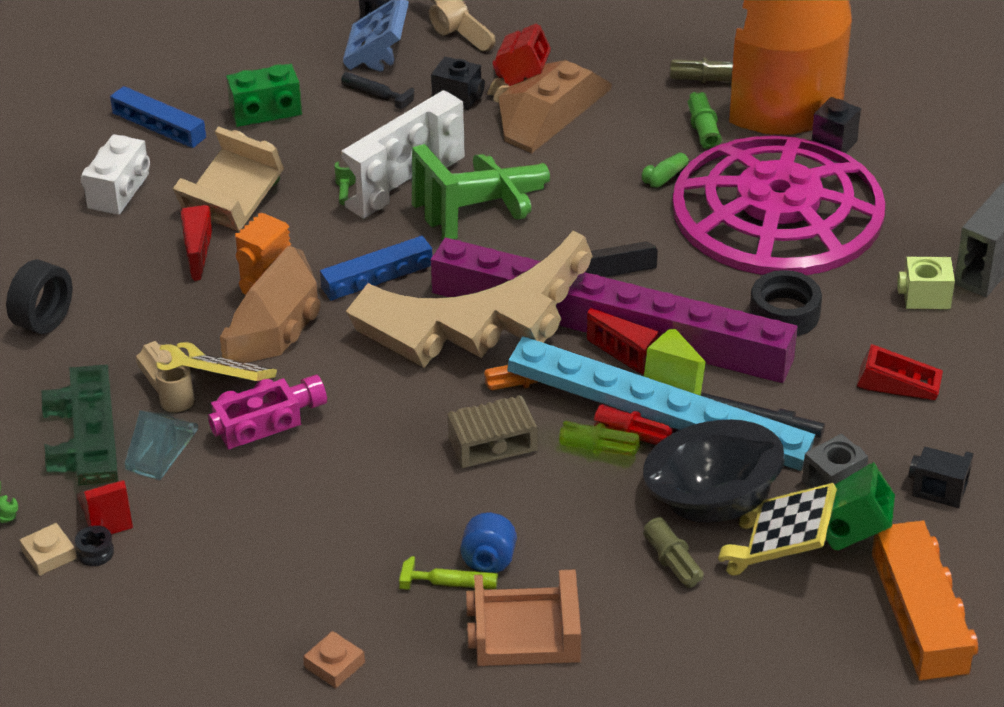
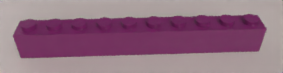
(716, 333)

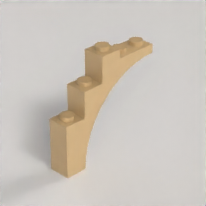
(473, 321)

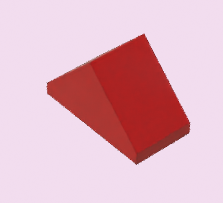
(107, 507)

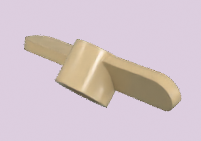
(453, 15)

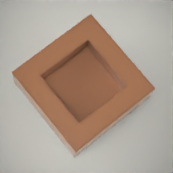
(334, 659)

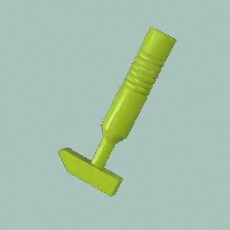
(444, 577)

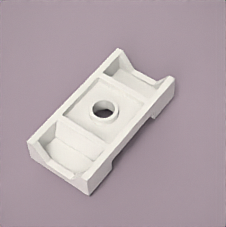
(385, 156)

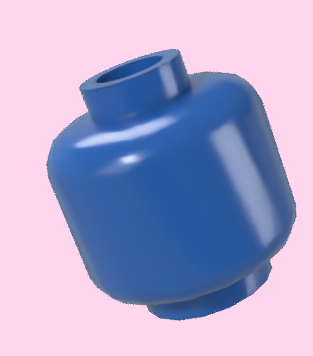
(489, 539)

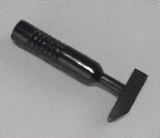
(378, 89)

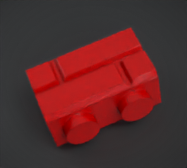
(522, 55)

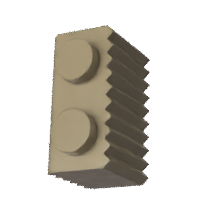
(492, 431)

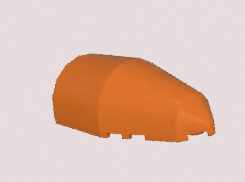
(788, 63)

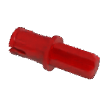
(648, 430)

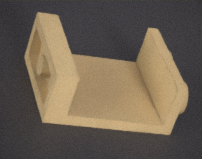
(233, 180)

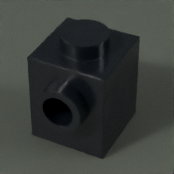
(459, 79)
(836, 124)

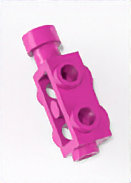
(263, 410)

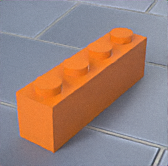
(924, 601)

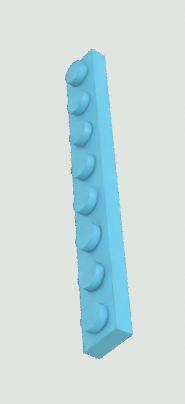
(640, 394)

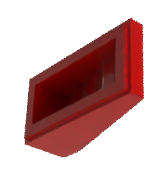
(197, 236)
(629, 339)
(898, 374)

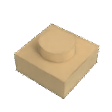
(48, 549)

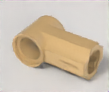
(172, 385)

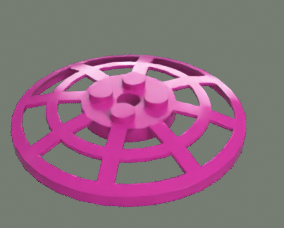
(798, 202)

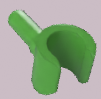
(344, 178)

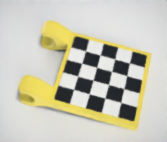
(199, 360)
(783, 527)

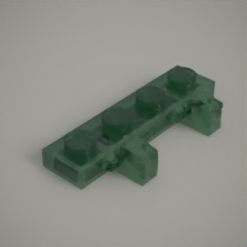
(93, 446)

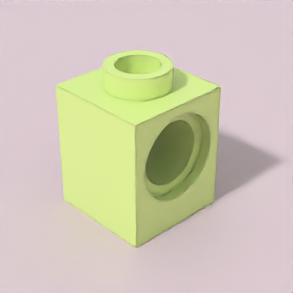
(927, 282)

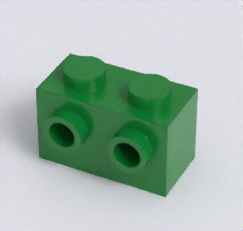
(264, 94)

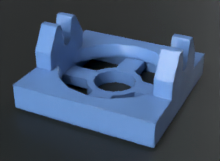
(388, 24)

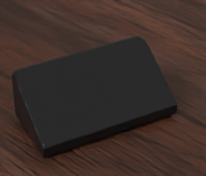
(623, 259)

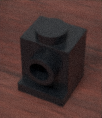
(940, 476)

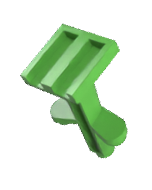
(446, 192)

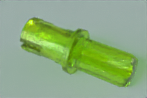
(598, 438)

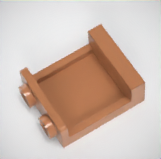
(525, 623)

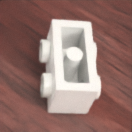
(115, 174)

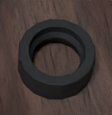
(787, 285)
(25, 290)

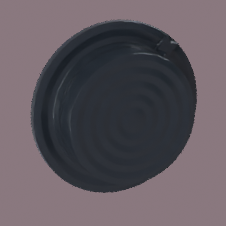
(714, 469)

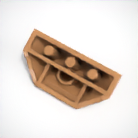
(547, 103)
(273, 310)

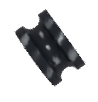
(101, 539)

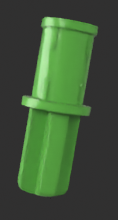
(704, 120)

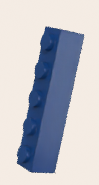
(158, 117)
(376, 267)

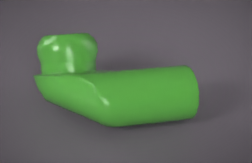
(664, 170)

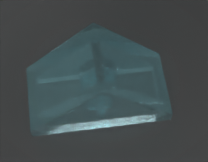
(157, 443)

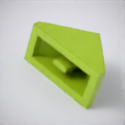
(675, 363)

